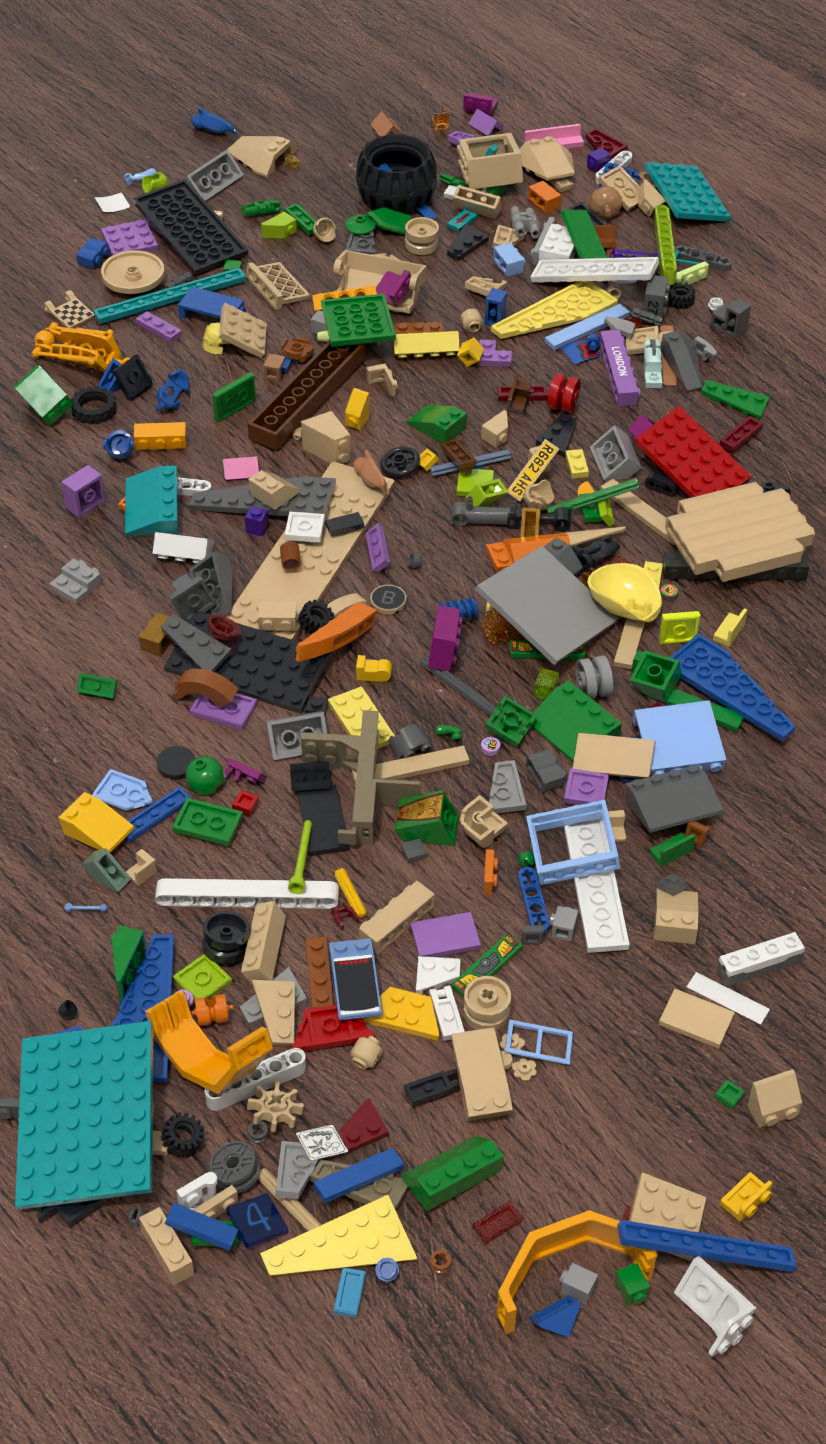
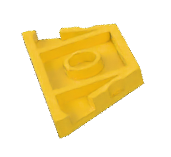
(406, 1013)

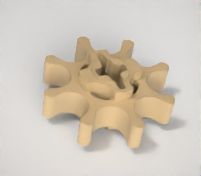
(275, 1106)

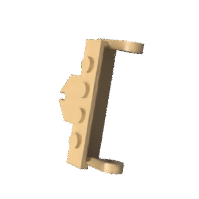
(367, 270)

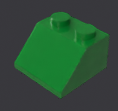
(656, 675)

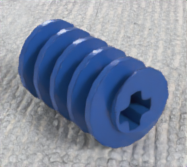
(467, 608)

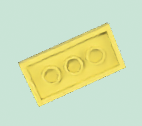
(349, 711)

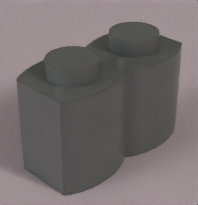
(545, 770)

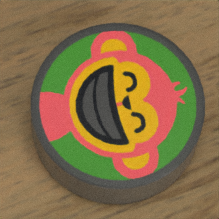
(669, 592)

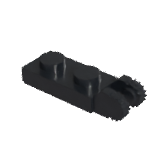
(432, 1087)

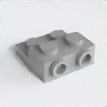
(76, 581)

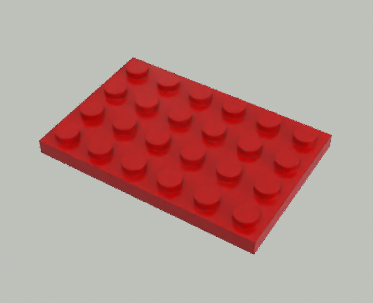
(690, 455)

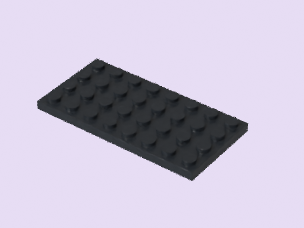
(190, 226)
(260, 666)

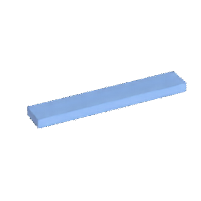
(585, 327)

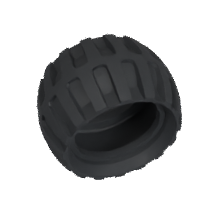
(411, 178)

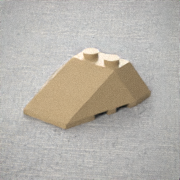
(261, 152)
(547, 158)

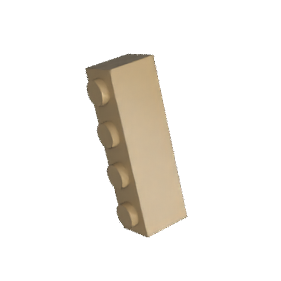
(397, 915)
(263, 942)

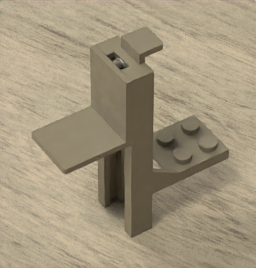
(368, 790)

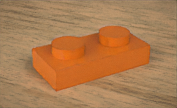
(490, 878)

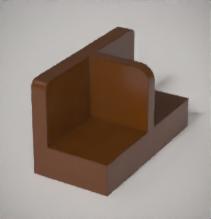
(518, 395)

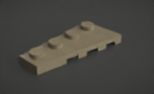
(388, 1185)

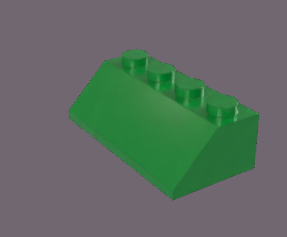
(454, 1171)

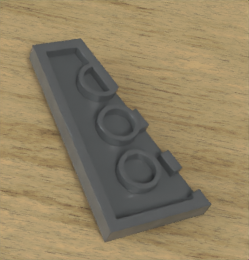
(361, 243)
(199, 646)

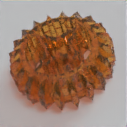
(497, 628)

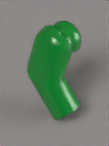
(449, 729)

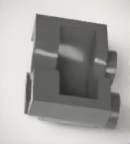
(410, 740)

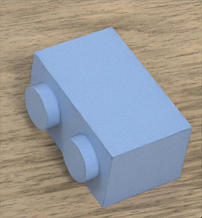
(508, 259)

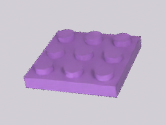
(130, 237)

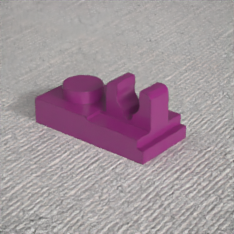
(240, 769)

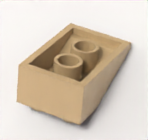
(676, 917)

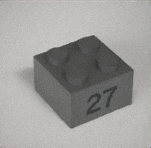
(657, 295)

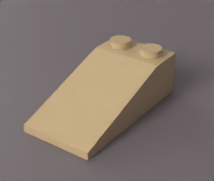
(481, 1074)

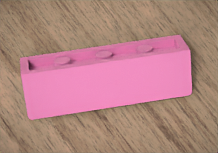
(567, 135)

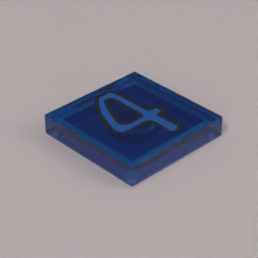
(257, 1220)

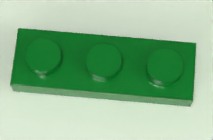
(303, 219)

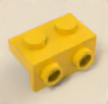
(746, 1196)

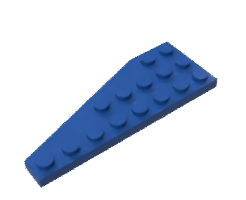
(719, 677)
(149, 988)

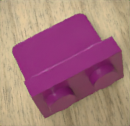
(476, 101)
(394, 287)

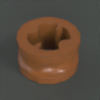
(440, 1254)

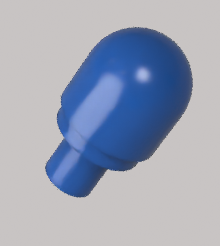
(593, 341)

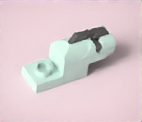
(652, 364)

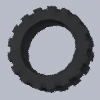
(93, 394)

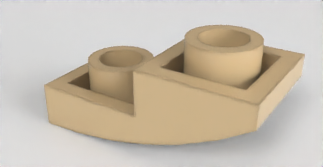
(343, 603)

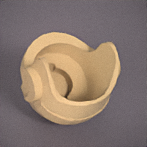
(538, 495)

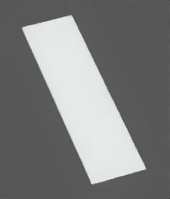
(728, 998)

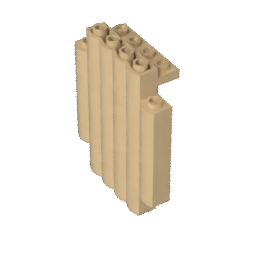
(739, 531)

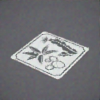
(321, 1142)

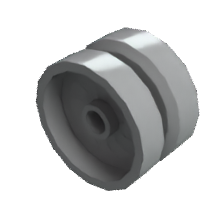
(594, 676)

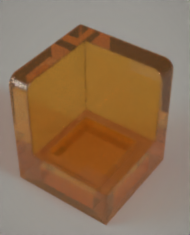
(441, 120)

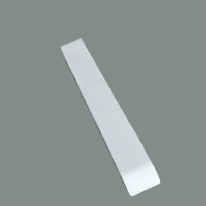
(244, 893)

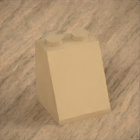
(326, 438)

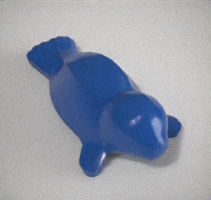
(211, 122)

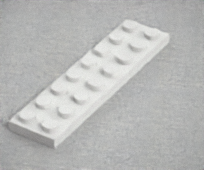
(595, 269)
(597, 893)

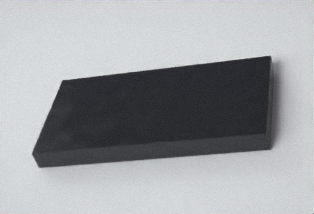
(325, 813)

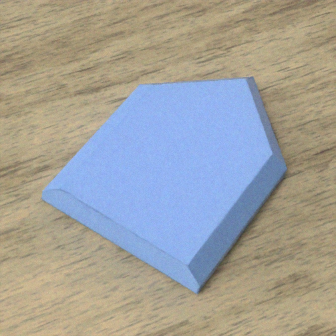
(122, 791)

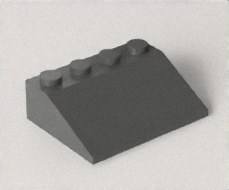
(673, 798)

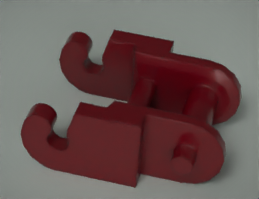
(349, 911)

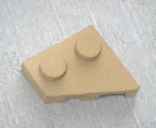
(483, 285)

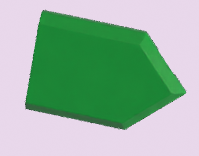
(390, 219)

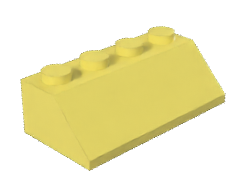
(426, 343)

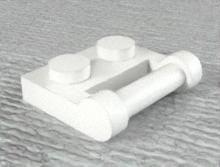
(191, 1194)

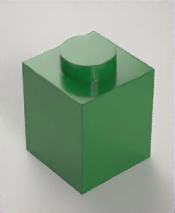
(632, 1284)

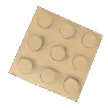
(242, 330)
(667, 1206)

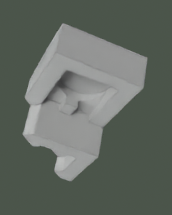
(625, 327)
(704, 349)

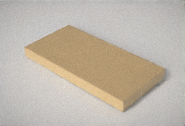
(614, 755)

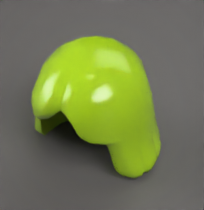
(154, 182)

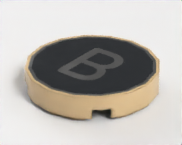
(388, 599)

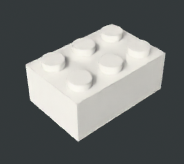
(557, 244)

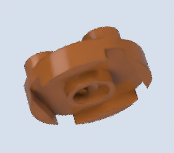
(297, 349)

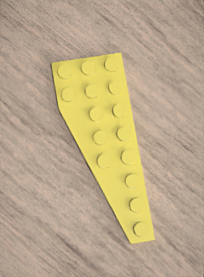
(563, 307)

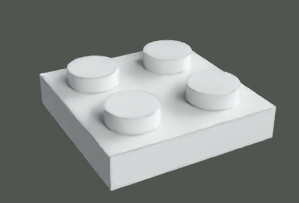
(304, 527)

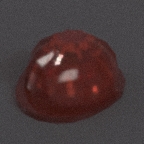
(222, 627)

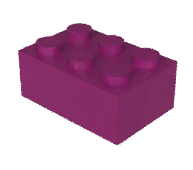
(445, 638)

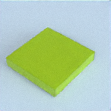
(467, 482)
(202, 978)

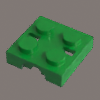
(514, 723)

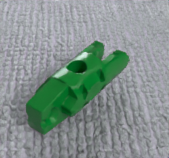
(261, 208)

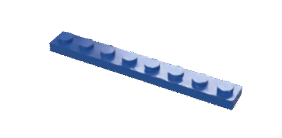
(706, 1246)

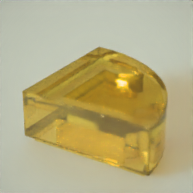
(291, 161)

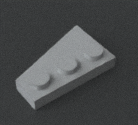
(506, 788)
(251, 1011)
(293, 1170)

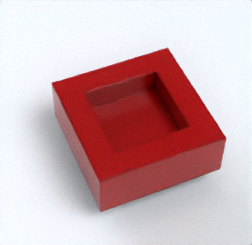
(245, 802)

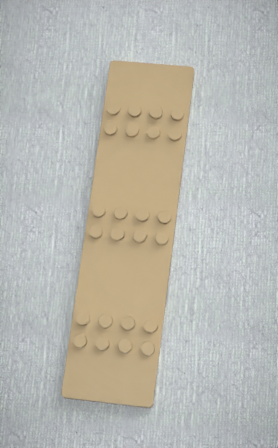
(319, 560)

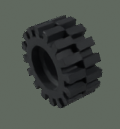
(681, 295)
(318, 609)
(178, 1145)

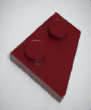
(363, 1128)

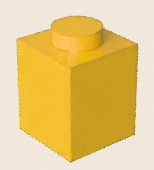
(470, 352)

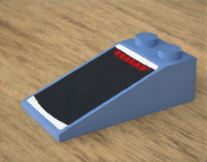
(355, 979)

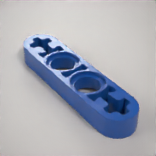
(533, 901)

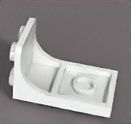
(716, 1304)

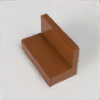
(606, 235)

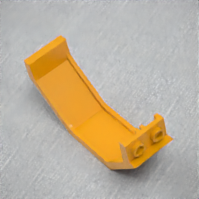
(196, 1055)
(556, 1238)

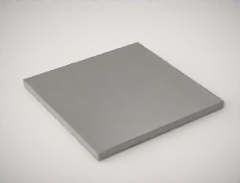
(546, 604)

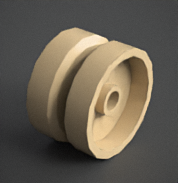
(421, 236)
(487, 1003)

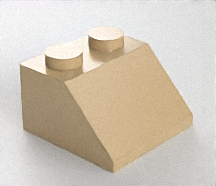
(271, 489)
(775, 1099)

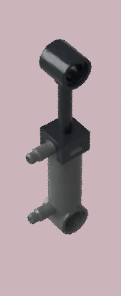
(467, 513)

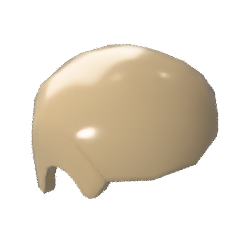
(324, 229)

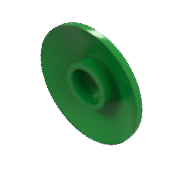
(360, 224)

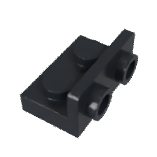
(310, 776)

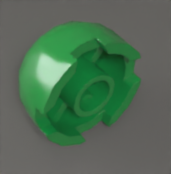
(204, 775)

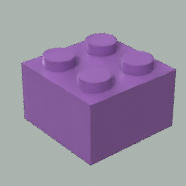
(83, 491)

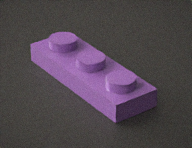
(158, 327)
(377, 548)

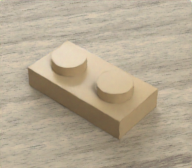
(218, 1203)

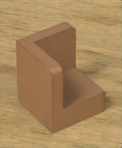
(273, 366)

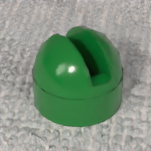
(526, 859)

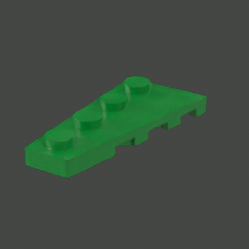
(744, 400)

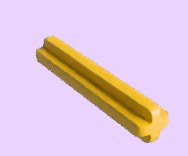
(350, 892)

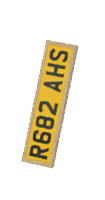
(532, 470)

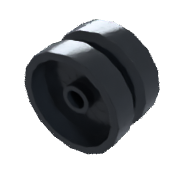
(225, 937)

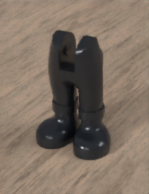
(596, 552)

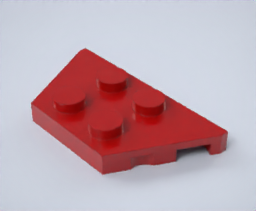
(324, 1029)

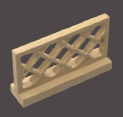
(268, 288)

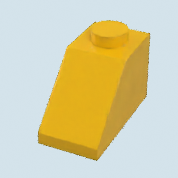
(357, 409)

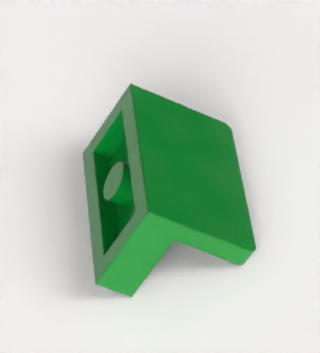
(672, 849)

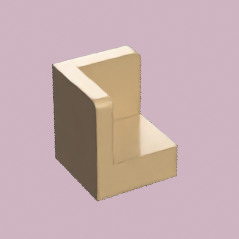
(617, 823)
(143, 869)

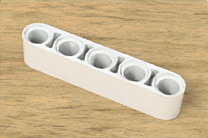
(266, 1079)

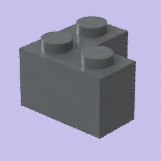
(732, 319)

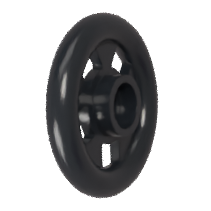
(400, 461)

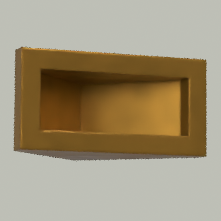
(530, 522)

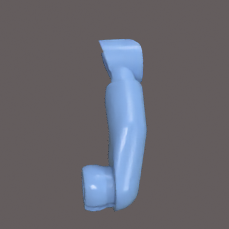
(138, 177)

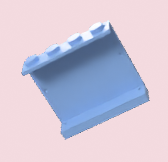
(683, 736)

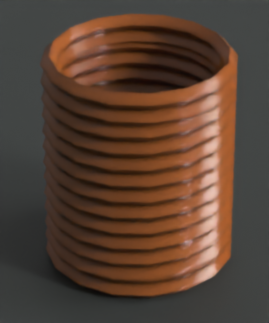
(290, 556)

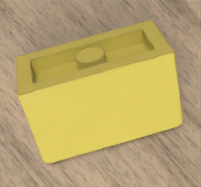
(730, 628)

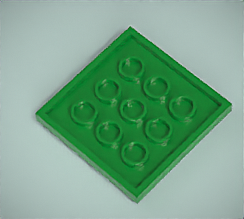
(358, 320)

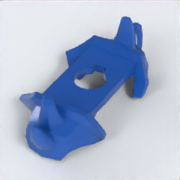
(177, 381)

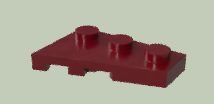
(605, 141)

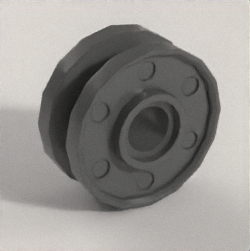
(236, 1166)

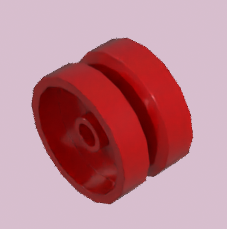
(564, 393)

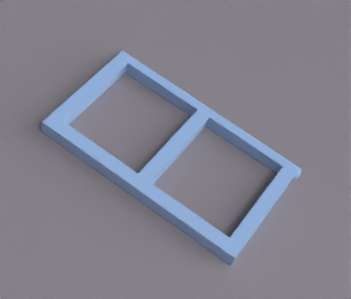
(540, 1029)

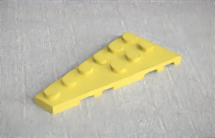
(345, 1242)

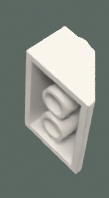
(182, 547)

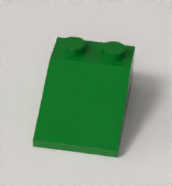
(439, 422)
(128, 954)

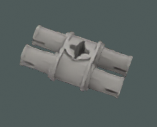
(525, 222)

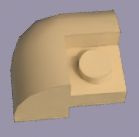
(482, 822)

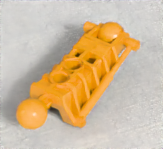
(80, 346)

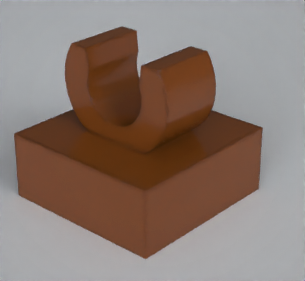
(699, 831)

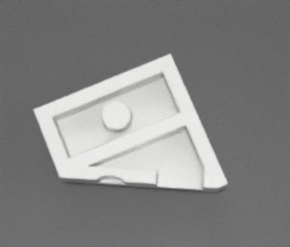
(436, 972)

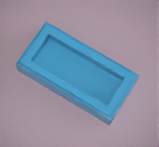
(349, 1292)

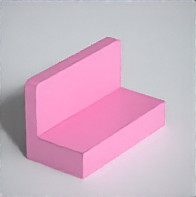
(240, 467)

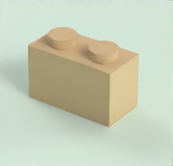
(277, 616)

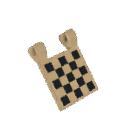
(71, 313)

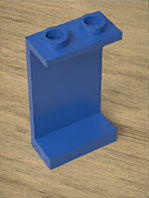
(206, 303)

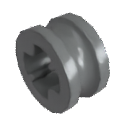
(260, 1138)

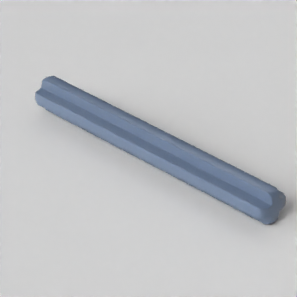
(481, 460)

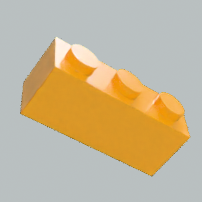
(160, 436)

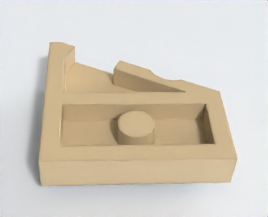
(506, 235)

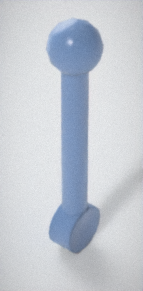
(69, 907)

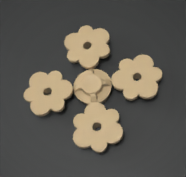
(523, 1069)

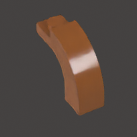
(206, 683)

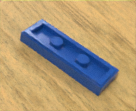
(201, 1226)

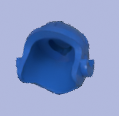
(119, 444)

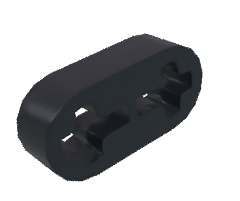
(661, 484)

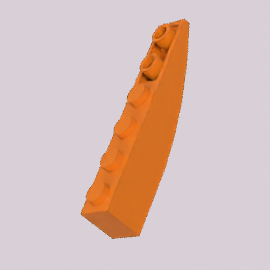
(337, 632)

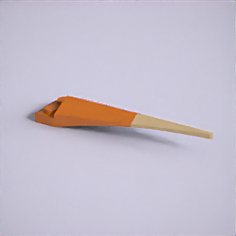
(513, 549)

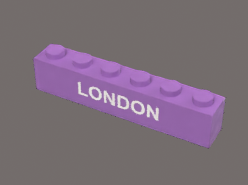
(619, 368)

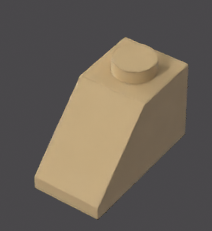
(649, 198)
(496, 430)

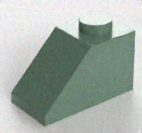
(106, 870)

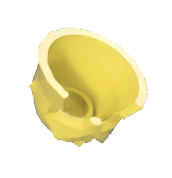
(211, 339)

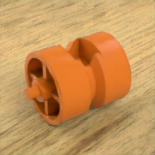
(211, 1010)

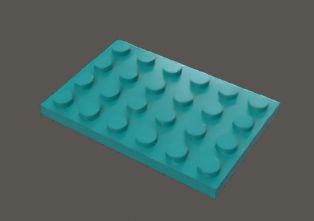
(687, 192)

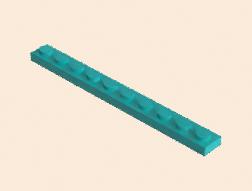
(167, 296)

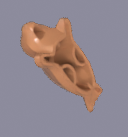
(370, 473)

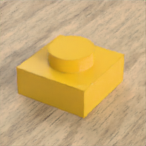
(427, 459)

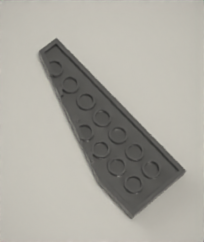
(313, 498)

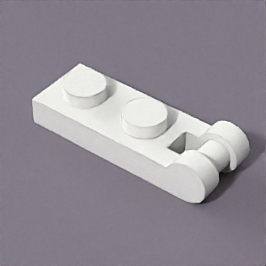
(446, 1012)

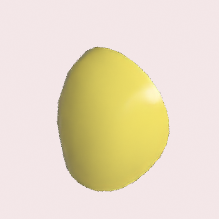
(626, 591)

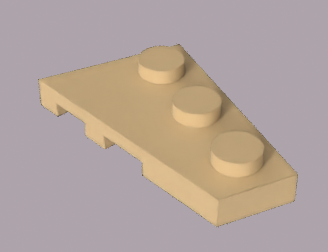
(277, 1006)

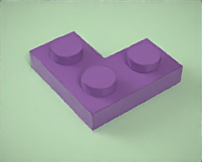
(494, 358)

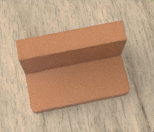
(384, 125)

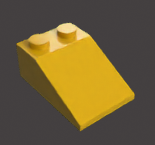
(94, 823)

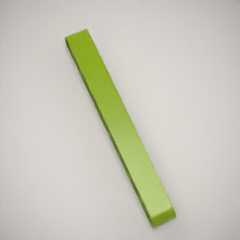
(665, 243)

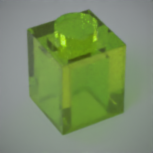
(545, 683)

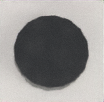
(174, 761)

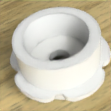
(715, 303)

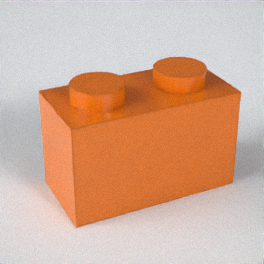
(544, 197)

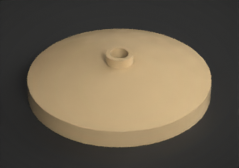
(132, 272)

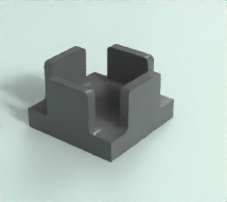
(191, 596)

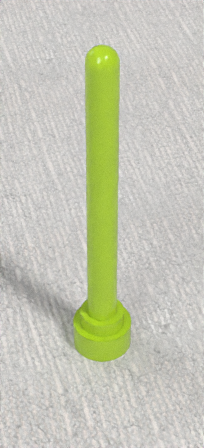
(297, 882)

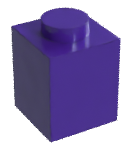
(598, 159)
(256, 521)

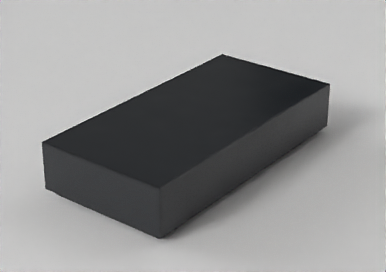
(344, 523)

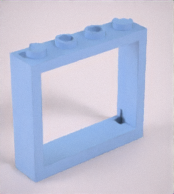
(579, 866)

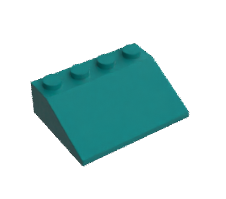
(152, 502)

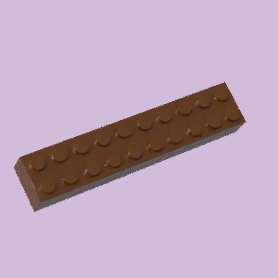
(304, 394)

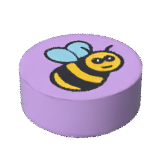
(490, 746)

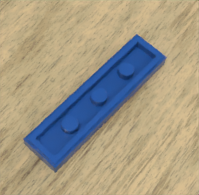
(156, 813)
(358, 1175)

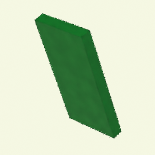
(583, 234)

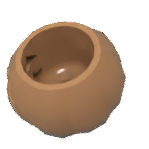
(605, 202)

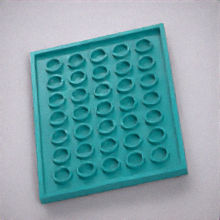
(85, 1116)

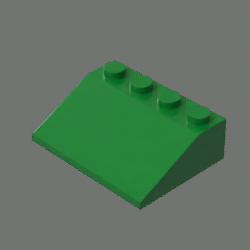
(569, 713)

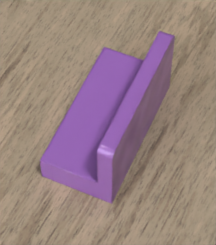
(484, 123)

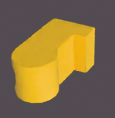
(372, 669)

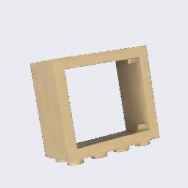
(491, 170)

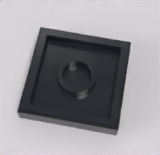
(132, 377)

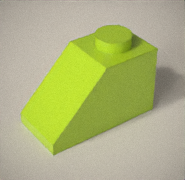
(279, 226)
(487, 492)

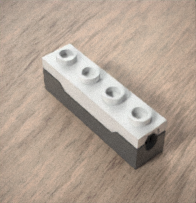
(760, 959)

